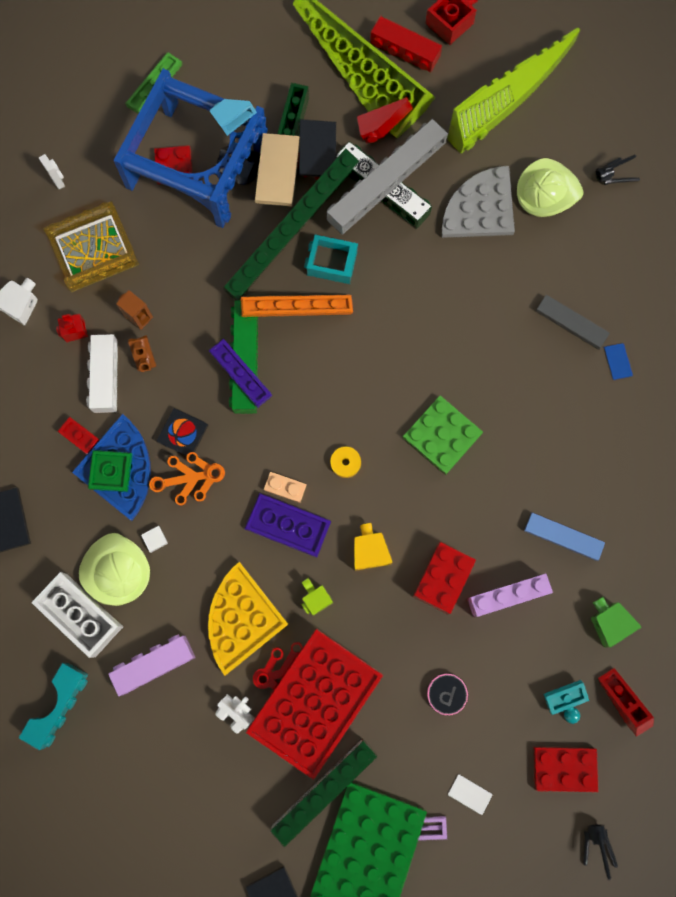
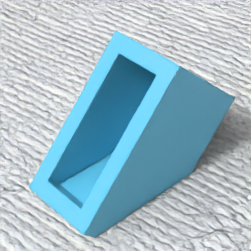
(232, 113)

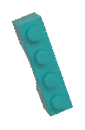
(68, 682)

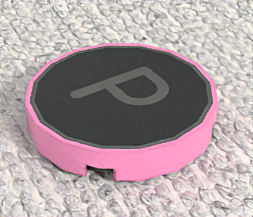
(447, 694)

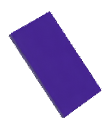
(288, 525)

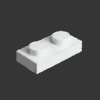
(53, 171)

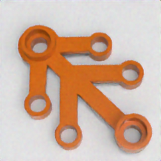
(190, 478)

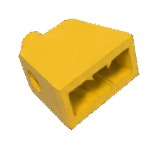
(370, 549)

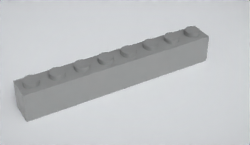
(386, 176)

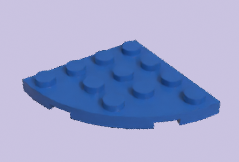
(123, 438)

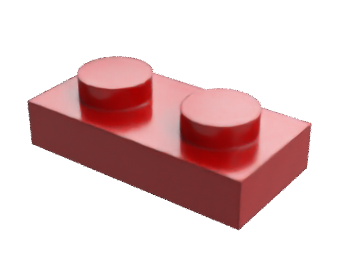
(78, 435)

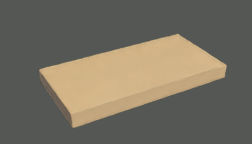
(277, 169)

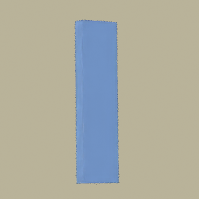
(564, 536)

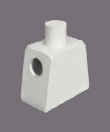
(18, 300)

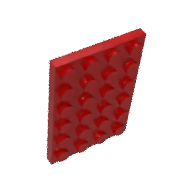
(314, 703)

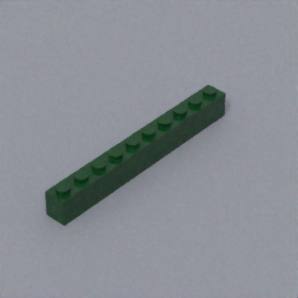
(291, 225)

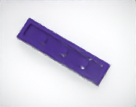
(240, 373)

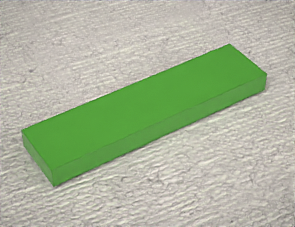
(139, 97)

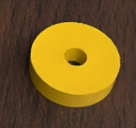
(352, 456)

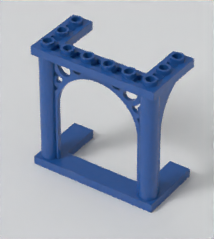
(213, 197)

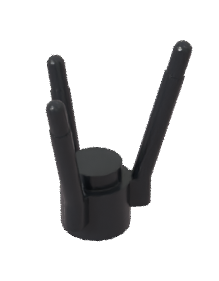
(606, 172)
(599, 836)

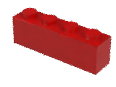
(405, 44)

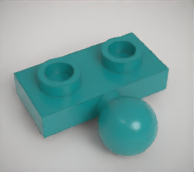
(566, 699)

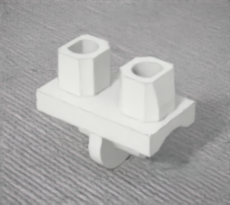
(237, 711)

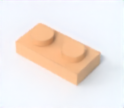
(285, 487)

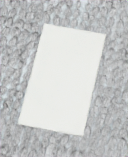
(470, 794)

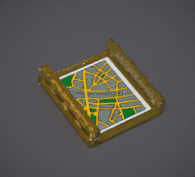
(91, 246)

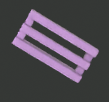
(435, 827)

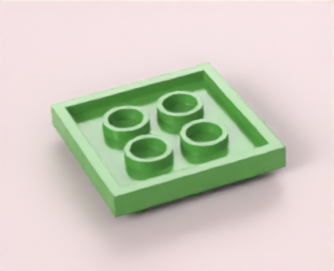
(442, 435)

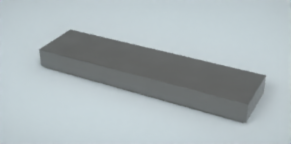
(572, 322)

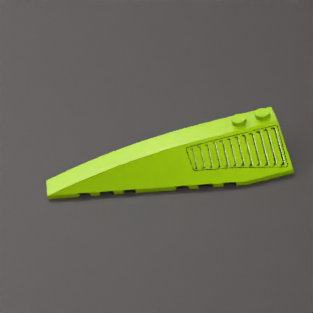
(494, 103)

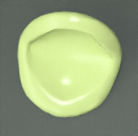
(547, 188)
(114, 570)

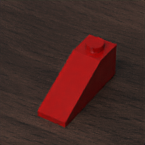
(380, 121)
(626, 702)

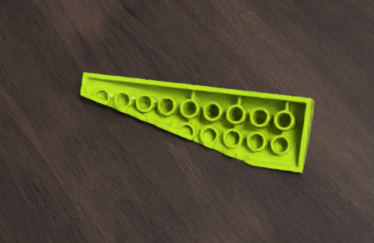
(365, 68)

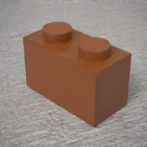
(134, 309)

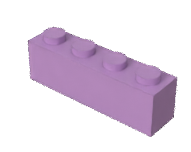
(509, 595)
(152, 665)

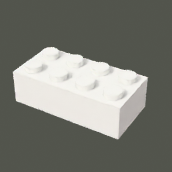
(77, 615)

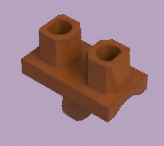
(142, 353)

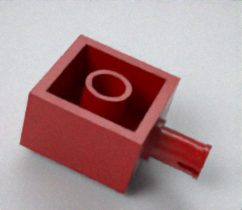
(451, 18)

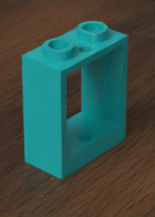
(327, 273)

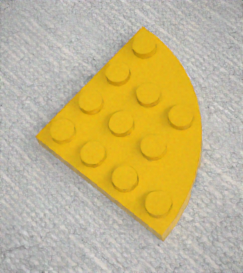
(240, 619)

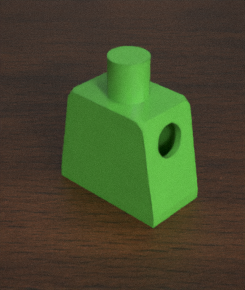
(612, 622)

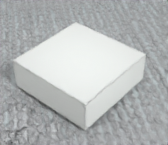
(154, 539)

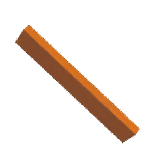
(296, 305)

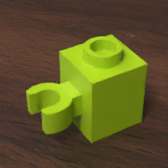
(316, 599)

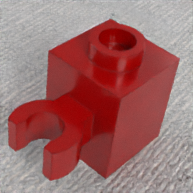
(71, 327)

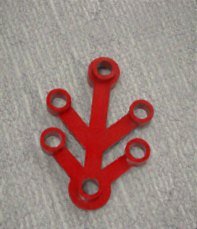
(272, 675)

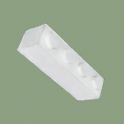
(103, 374)

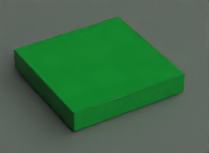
(110, 471)

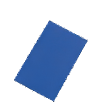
(618, 361)

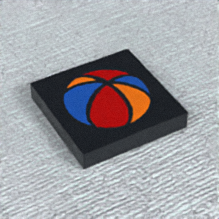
(182, 433)

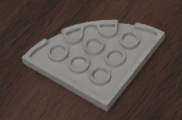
(481, 206)

